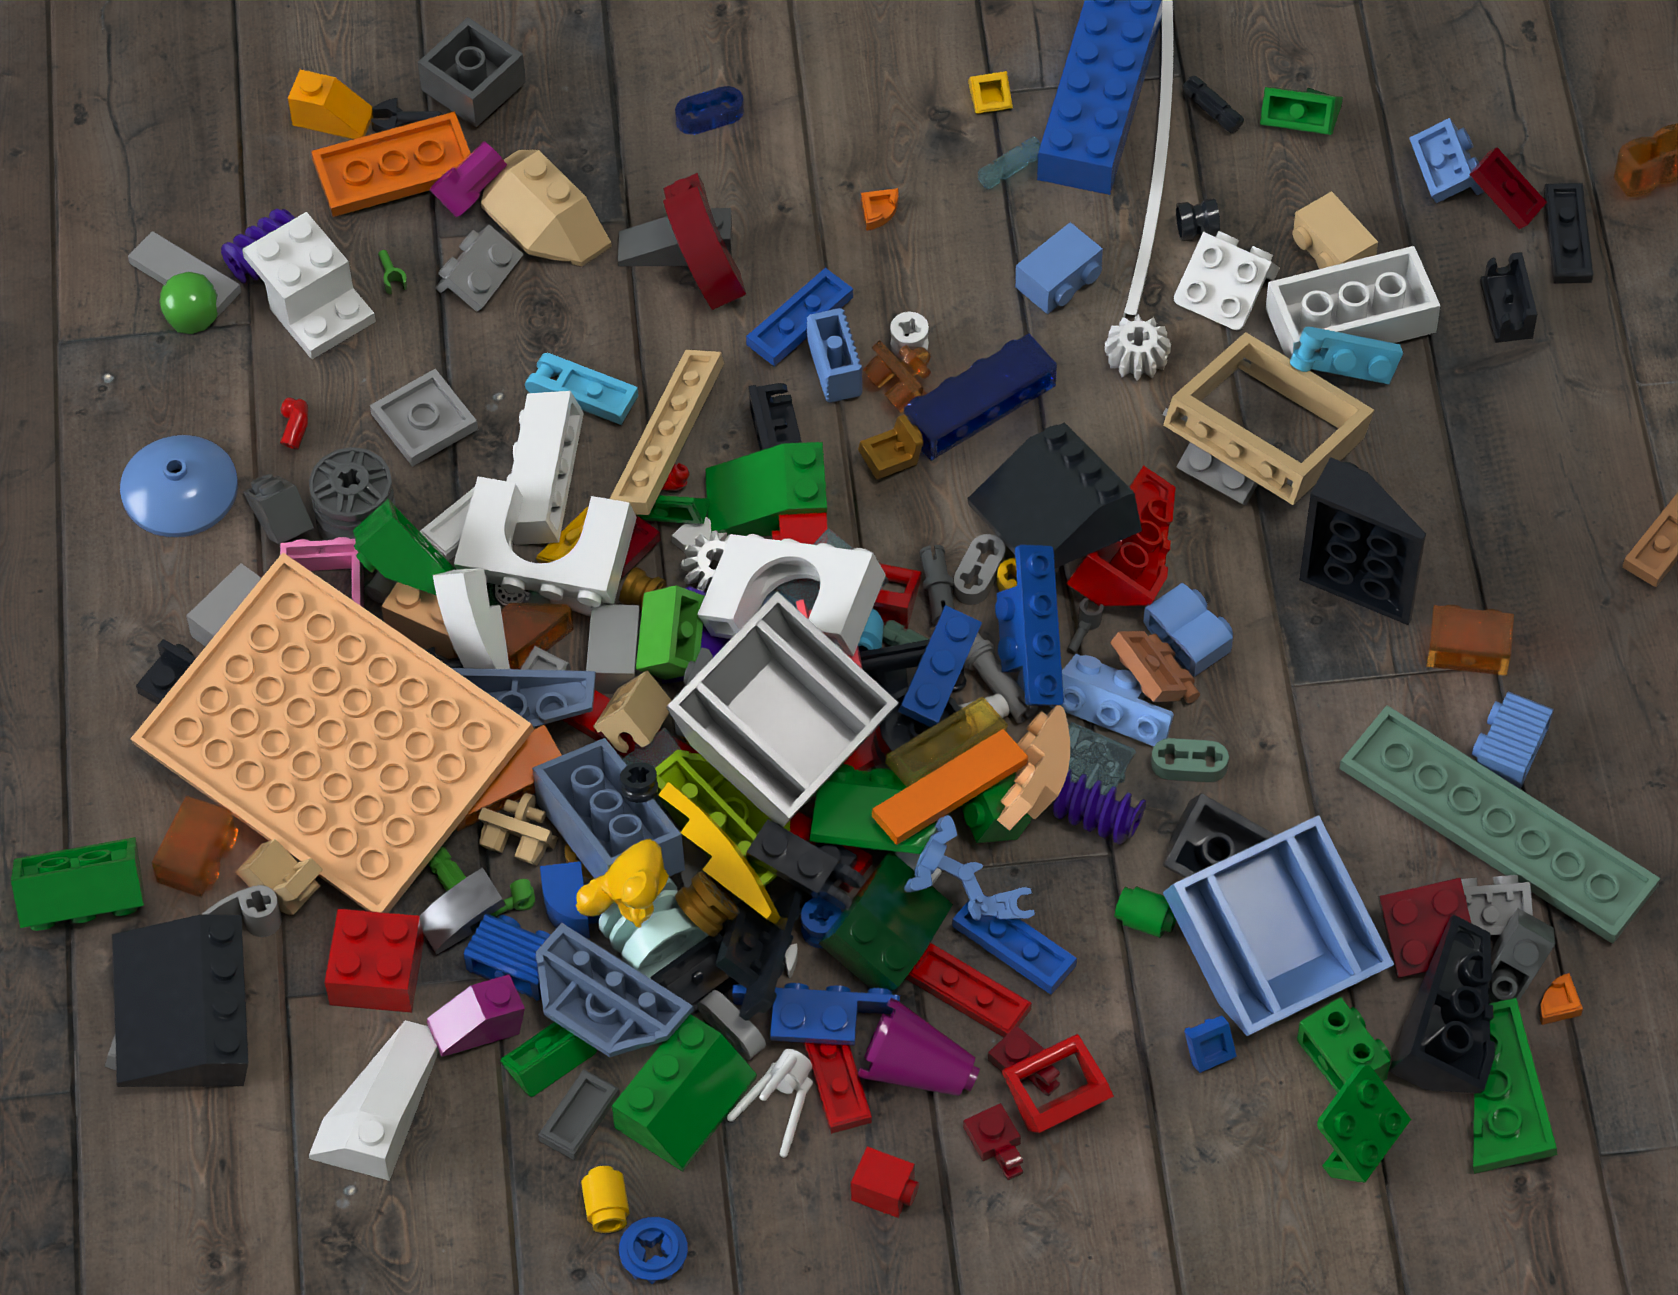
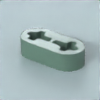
(1189, 760)

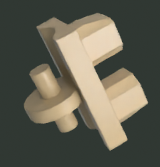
(533, 838)

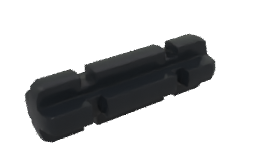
(1213, 104)

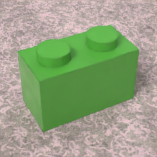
(669, 631)

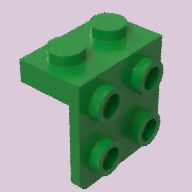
(1361, 1125)

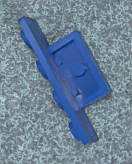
(1031, 626)
(820, 1015)

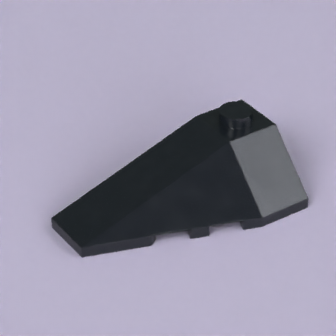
(1209, 835)
(1448, 1027)

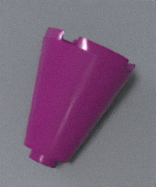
(917, 1055)

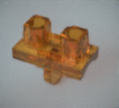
(886, 365)

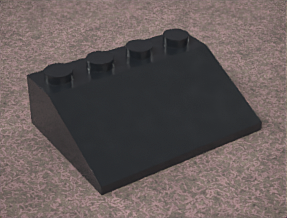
(1057, 497)
(1361, 543)
(181, 1004)

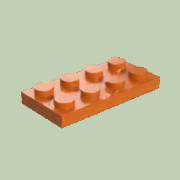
(389, 163)

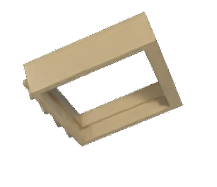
(1247, 451)

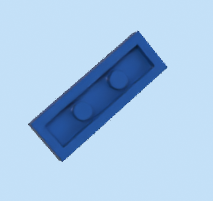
(788, 324)
(939, 666)
(1018, 947)

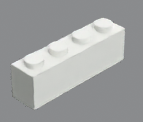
(545, 464)

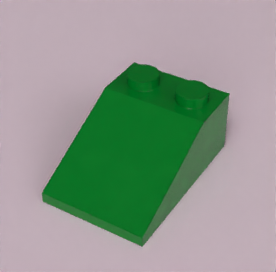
(759, 487)
(398, 549)

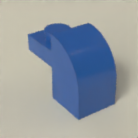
(560, 889)

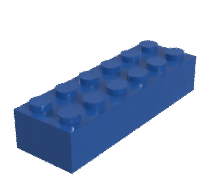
(1098, 93)

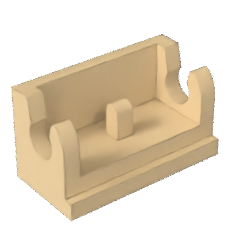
(634, 709)

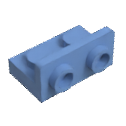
(1445, 159)

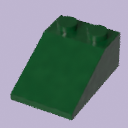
(886, 926)

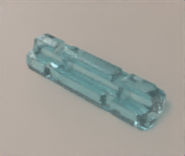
(1009, 163)

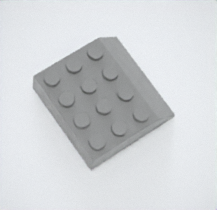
(779, 709)

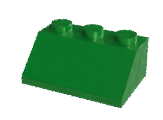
(846, 806)
(77, 884)
(683, 1093)

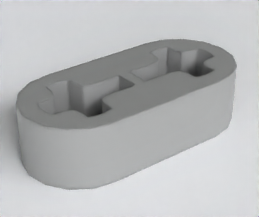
(972, 565)
(725, 1019)

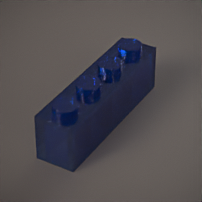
(981, 395)

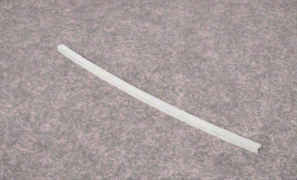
(1159, 162)

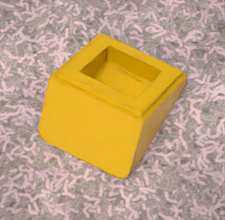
(990, 92)

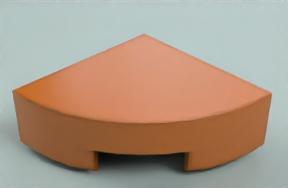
(879, 207)
(1560, 1001)

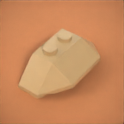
(544, 210)

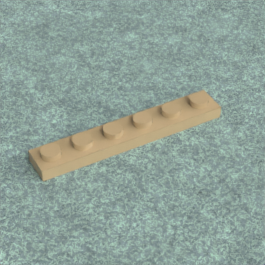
(668, 430)

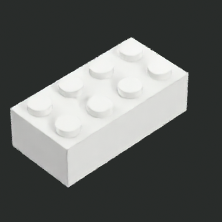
(1369, 297)

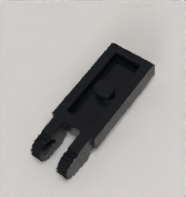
(802, 864)

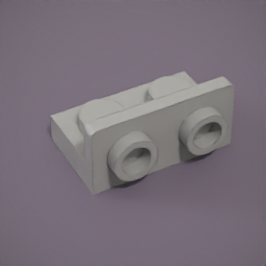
(1495, 904)

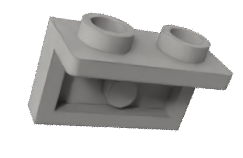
(480, 267)

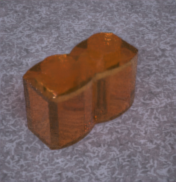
(1648, 162)

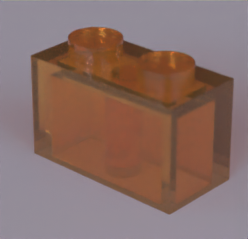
(1470, 640)
(194, 846)

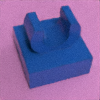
(1210, 1043)

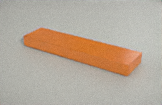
(949, 786)

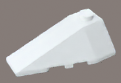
(376, 1111)

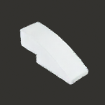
(469, 619)

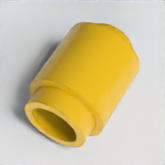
(605, 1199)

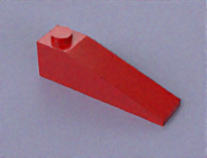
(1134, 567)

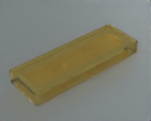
(945, 741)

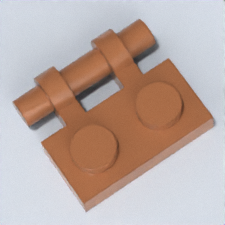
(1154, 667)

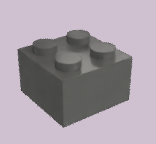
(472, 71)

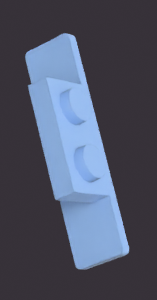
(1111, 700)

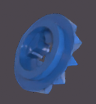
(648, 1233)

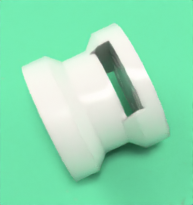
(908, 323)

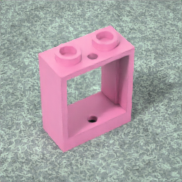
(335, 555)

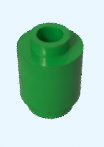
(1145, 911)

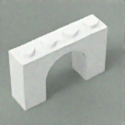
(758, 565)
(586, 573)

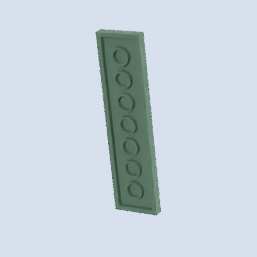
(1500, 823)

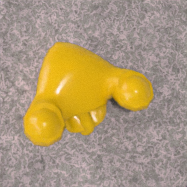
(630, 882)

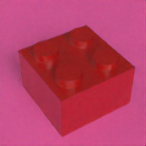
(374, 960)

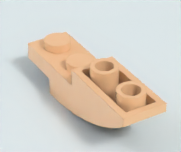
(1046, 771)

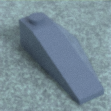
(537, 694)

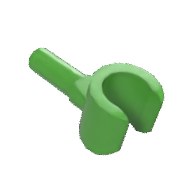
(391, 273)
(522, 897)

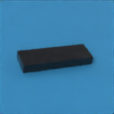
(1568, 233)

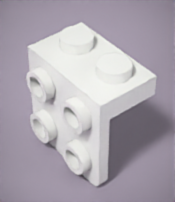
(1224, 280)

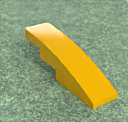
(727, 862)

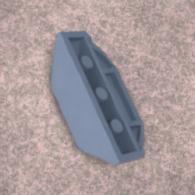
(603, 996)

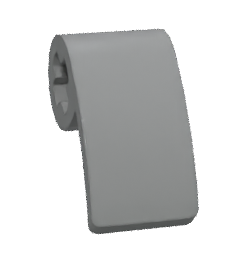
(248, 904)

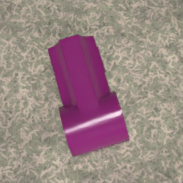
(461, 185)

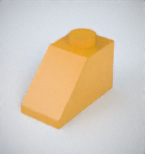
(328, 106)

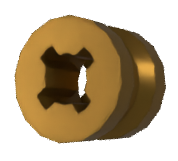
(636, 585)

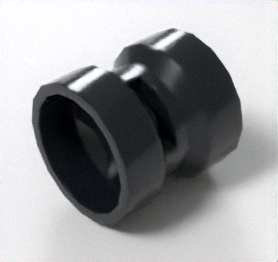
(1197, 219)

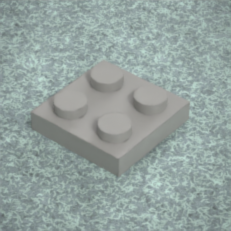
(423, 417)

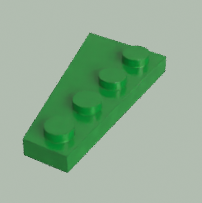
(1511, 1112)

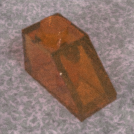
(532, 626)

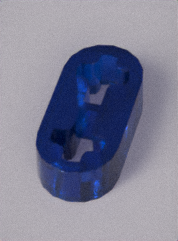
(709, 110)

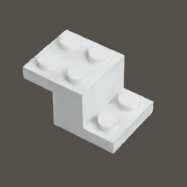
(309, 285)

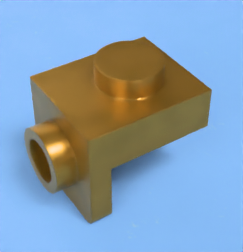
(892, 449)

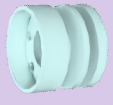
(658, 940)

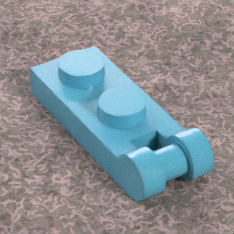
(1346, 355)
(591, 389)

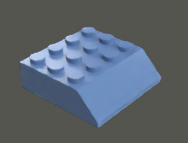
(1278, 927)

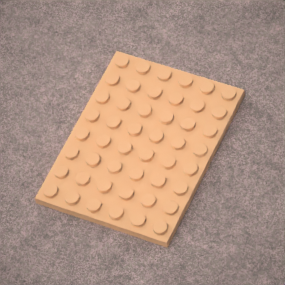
(332, 735)

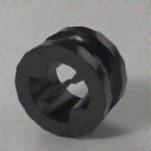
(640, 773)

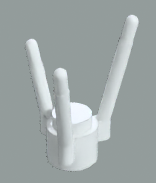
(785, 1075)

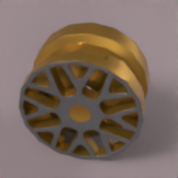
(707, 903)

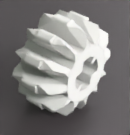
(1137, 347)
(701, 557)

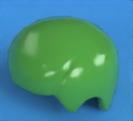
(189, 302)

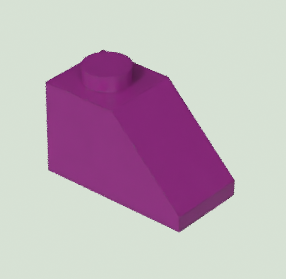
(478, 1016)

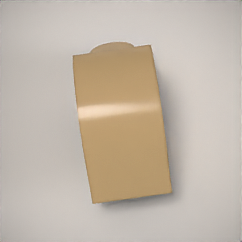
(277, 869)

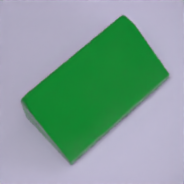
(1300, 110)
(678, 510)
(546, 1058)

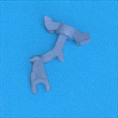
(1000, 905)

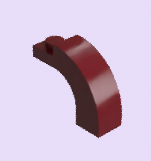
(701, 242)

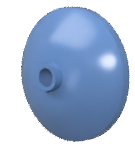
(184, 500)

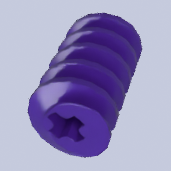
(233, 253)
(1098, 809)

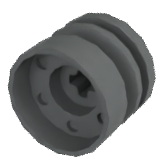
(347, 490)

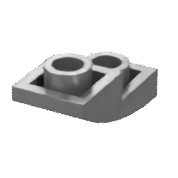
(459, 908)

